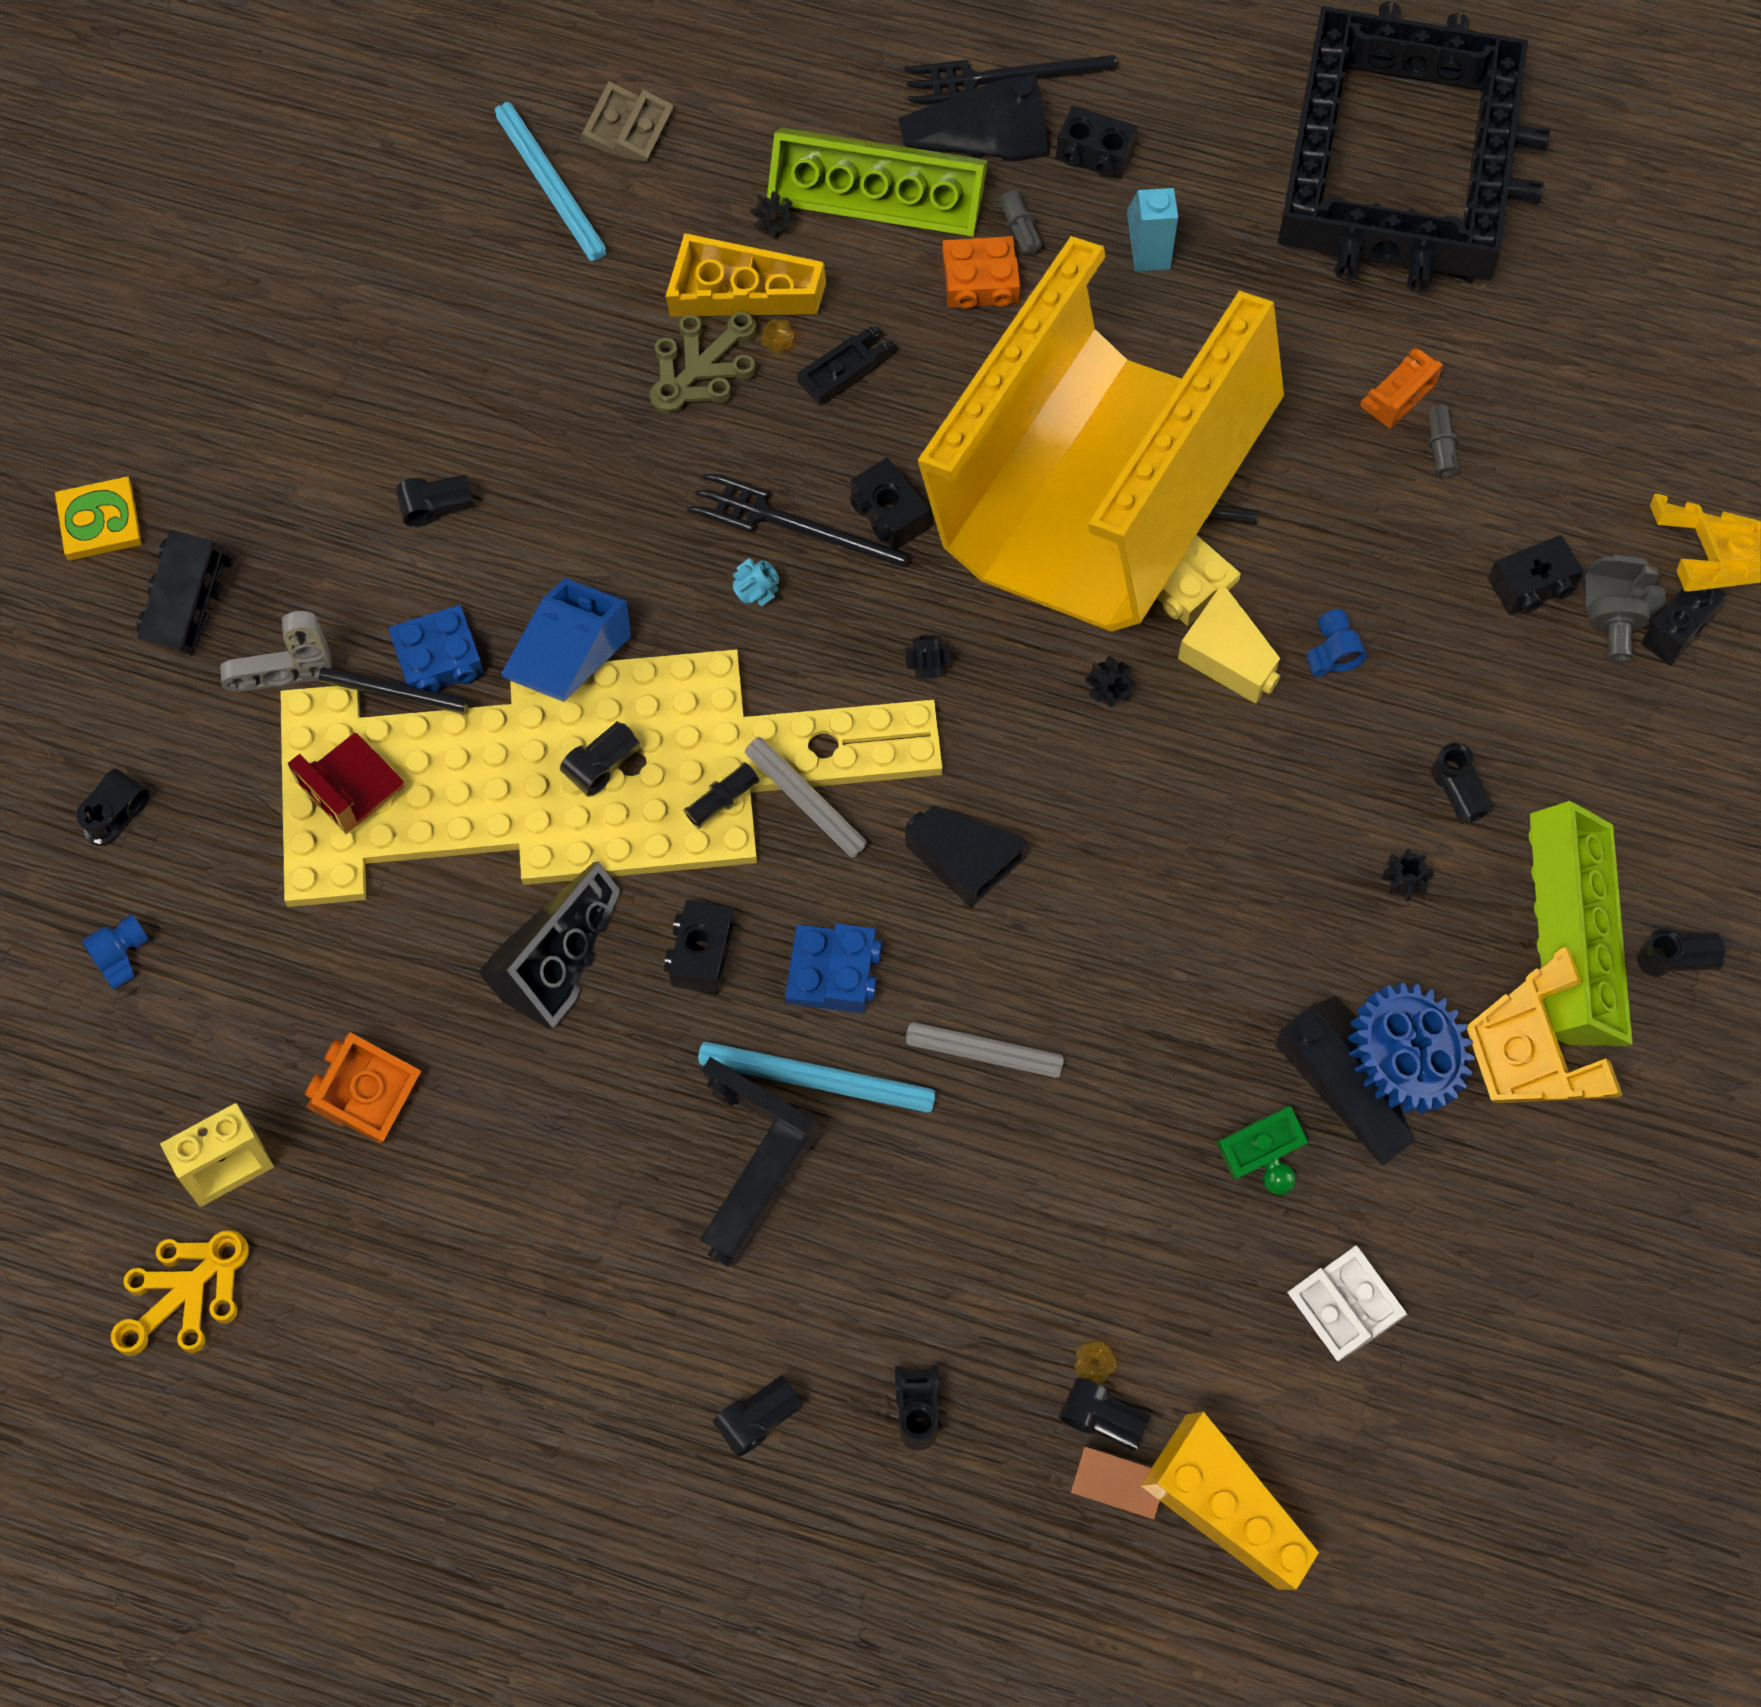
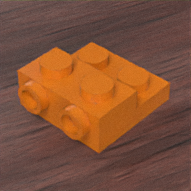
(980, 272)
(361, 1087)

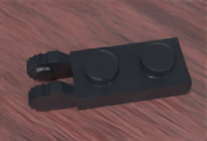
(844, 364)

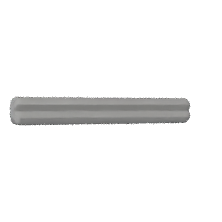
(805, 797)
(984, 1049)

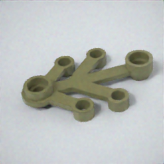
(702, 365)

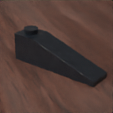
(990, 120)
(546, 956)
(1320, 1052)

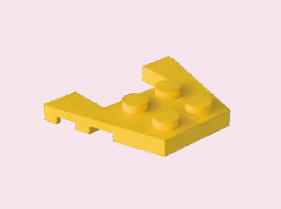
(1728, 541)
(1521, 1049)

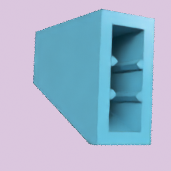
(1152, 228)

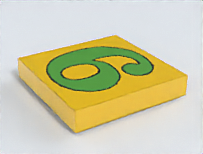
(98, 518)

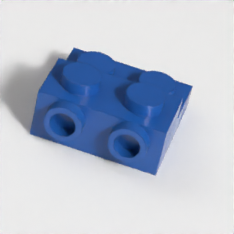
(436, 650)
(833, 967)

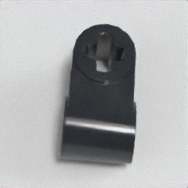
(111, 805)
(917, 1398)

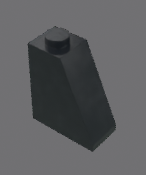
(964, 851)

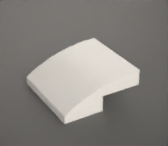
(1347, 1303)

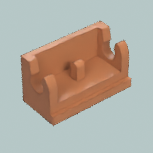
(1114, 1483)

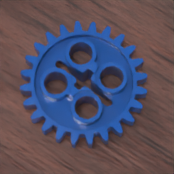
(1411, 1048)

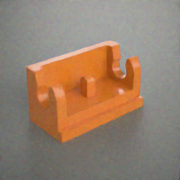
(1402, 388)

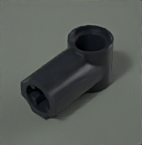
(424, 500)
(593, 765)
(1461, 786)
(1682, 952)
(1093, 1410)
(749, 1421)

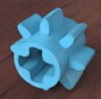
(755, 582)

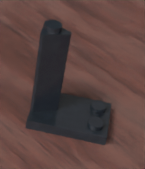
(768, 1168)

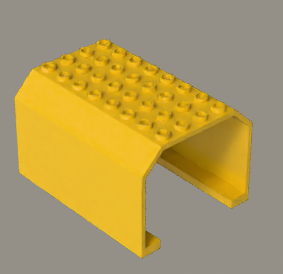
(1087, 469)

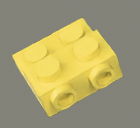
(1196, 581)

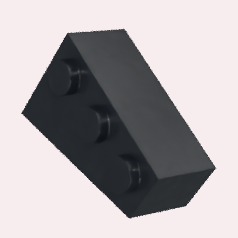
(182, 591)

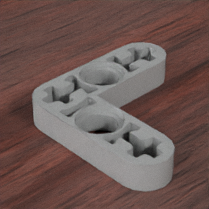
(299, 664)

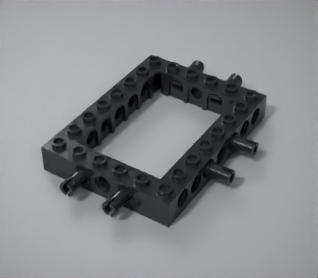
(1398, 236)

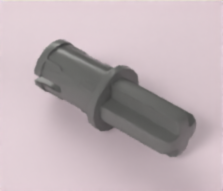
(1020, 222)
(1442, 442)

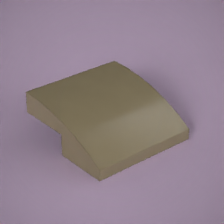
(626, 123)

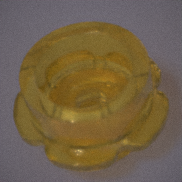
(777, 336)
(1097, 1351)

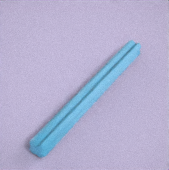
(550, 182)
(819, 1077)

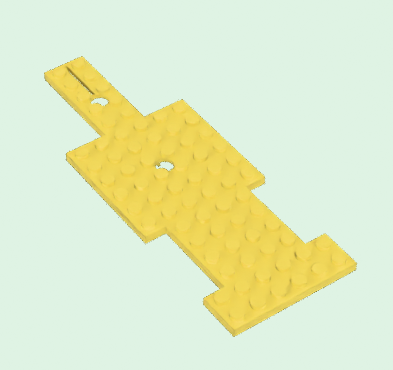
(498, 784)

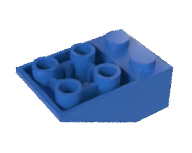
(568, 639)

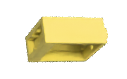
(197, 1157)

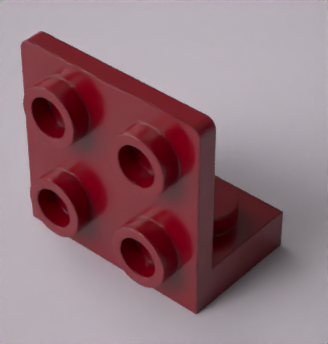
(347, 782)

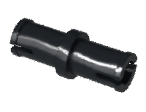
(721, 795)

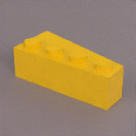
(732, 278)
(1224, 1499)

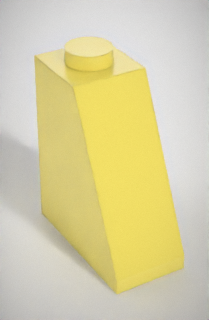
(1231, 648)

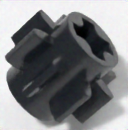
(781, 210)
(928, 656)
(1110, 681)
(1414, 881)

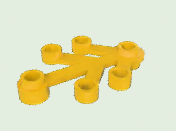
(187, 1288)

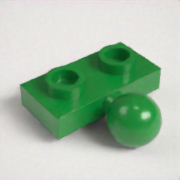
(1263, 1145)

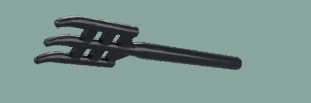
(971, 78)
(760, 511)

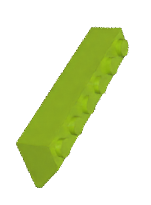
(877, 181)
(1581, 911)

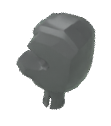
(1621, 599)

